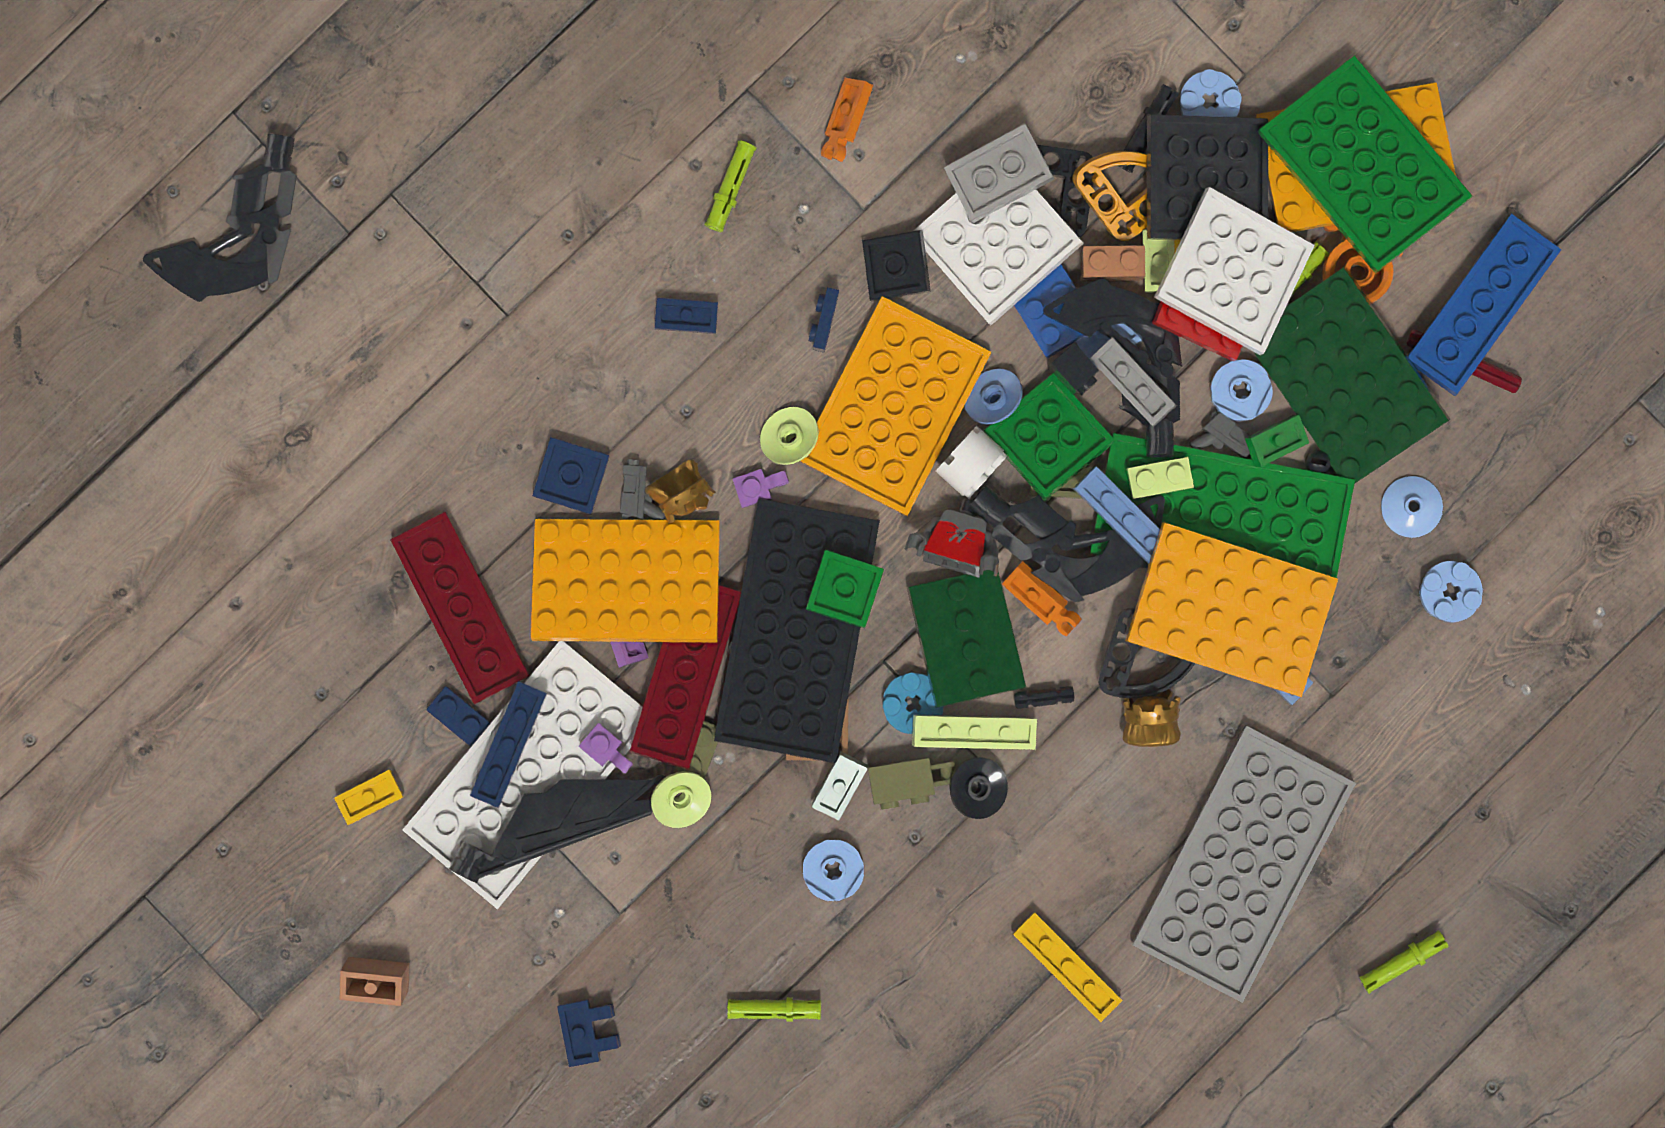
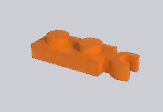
(846, 117)
(1041, 599)

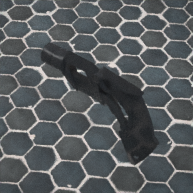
(199, 273)
(1102, 305)
(1067, 575)

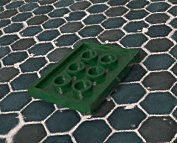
(966, 638)

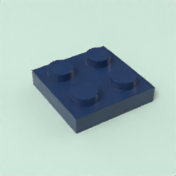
(571, 476)

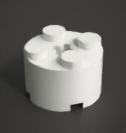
(971, 462)

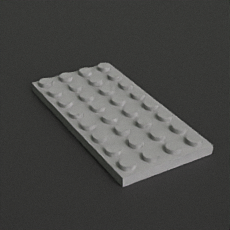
(1243, 864)

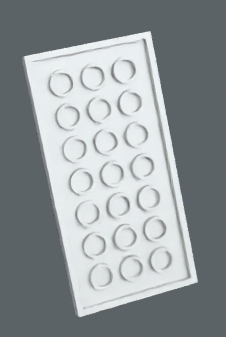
(574, 705)

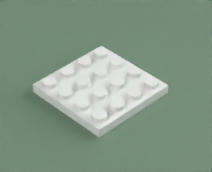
(1000, 254)
(1234, 271)

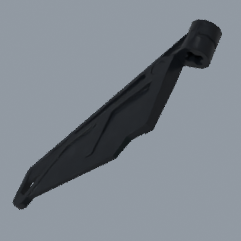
(557, 819)

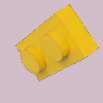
(369, 797)

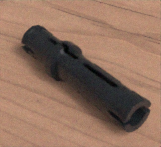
(1159, 106)

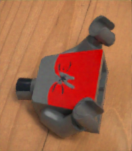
(957, 542)

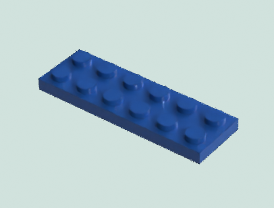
(1483, 304)

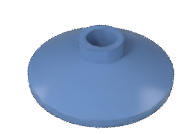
(990, 387)

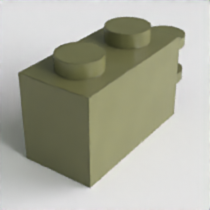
(906, 781)

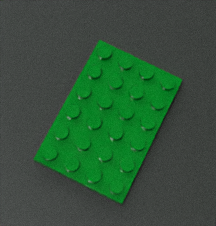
(1365, 164)

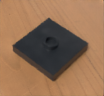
(896, 265)

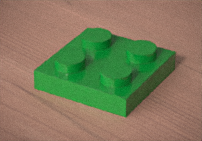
(845, 589)

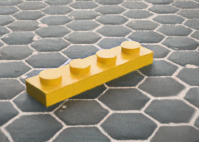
(1067, 967)

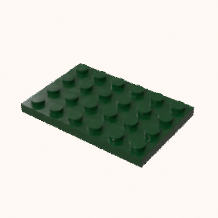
(1349, 378)

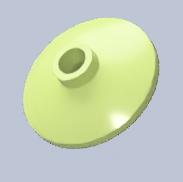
(783, 427)
(686, 808)

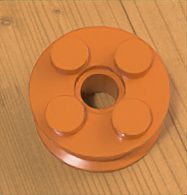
(1373, 284)

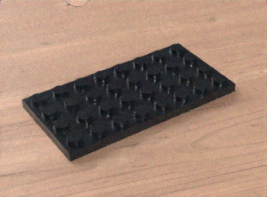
(787, 663)

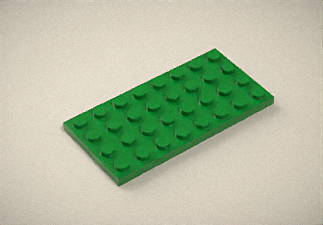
(1263, 509)

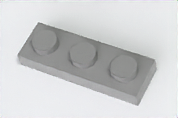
(1133, 382)

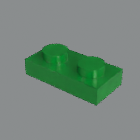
(1277, 440)

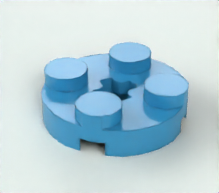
(895, 704)

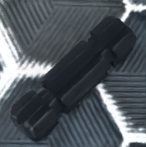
(1044, 697)

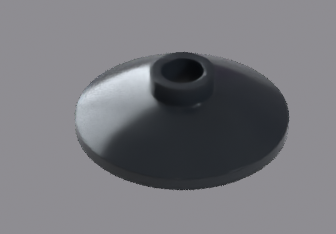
(991, 788)

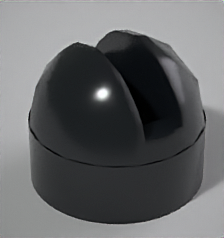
(1318, 454)

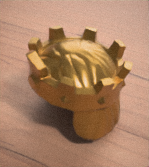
(681, 491)
(1152, 720)

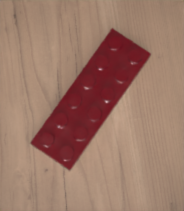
(459, 608)
(682, 692)

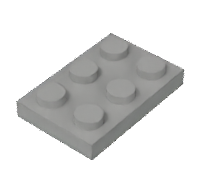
(999, 173)

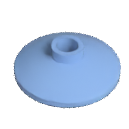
(1396, 511)

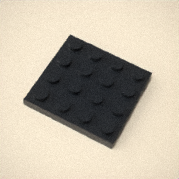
(1197, 154)

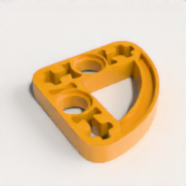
(1119, 210)

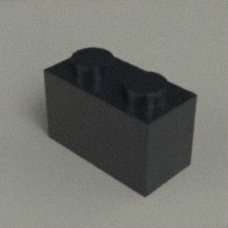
(1074, 370)

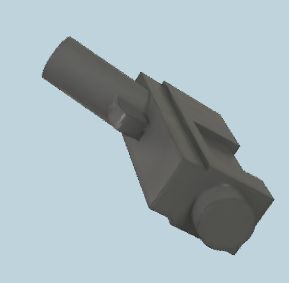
(1222, 432)
(634, 499)

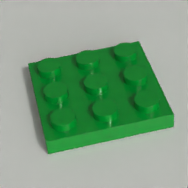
(1050, 437)

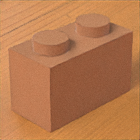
(1113, 263)
(374, 981)

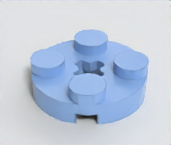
(1207, 83)
(1258, 385)
(1442, 607)
(850, 866)

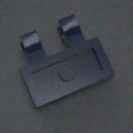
(579, 1032)

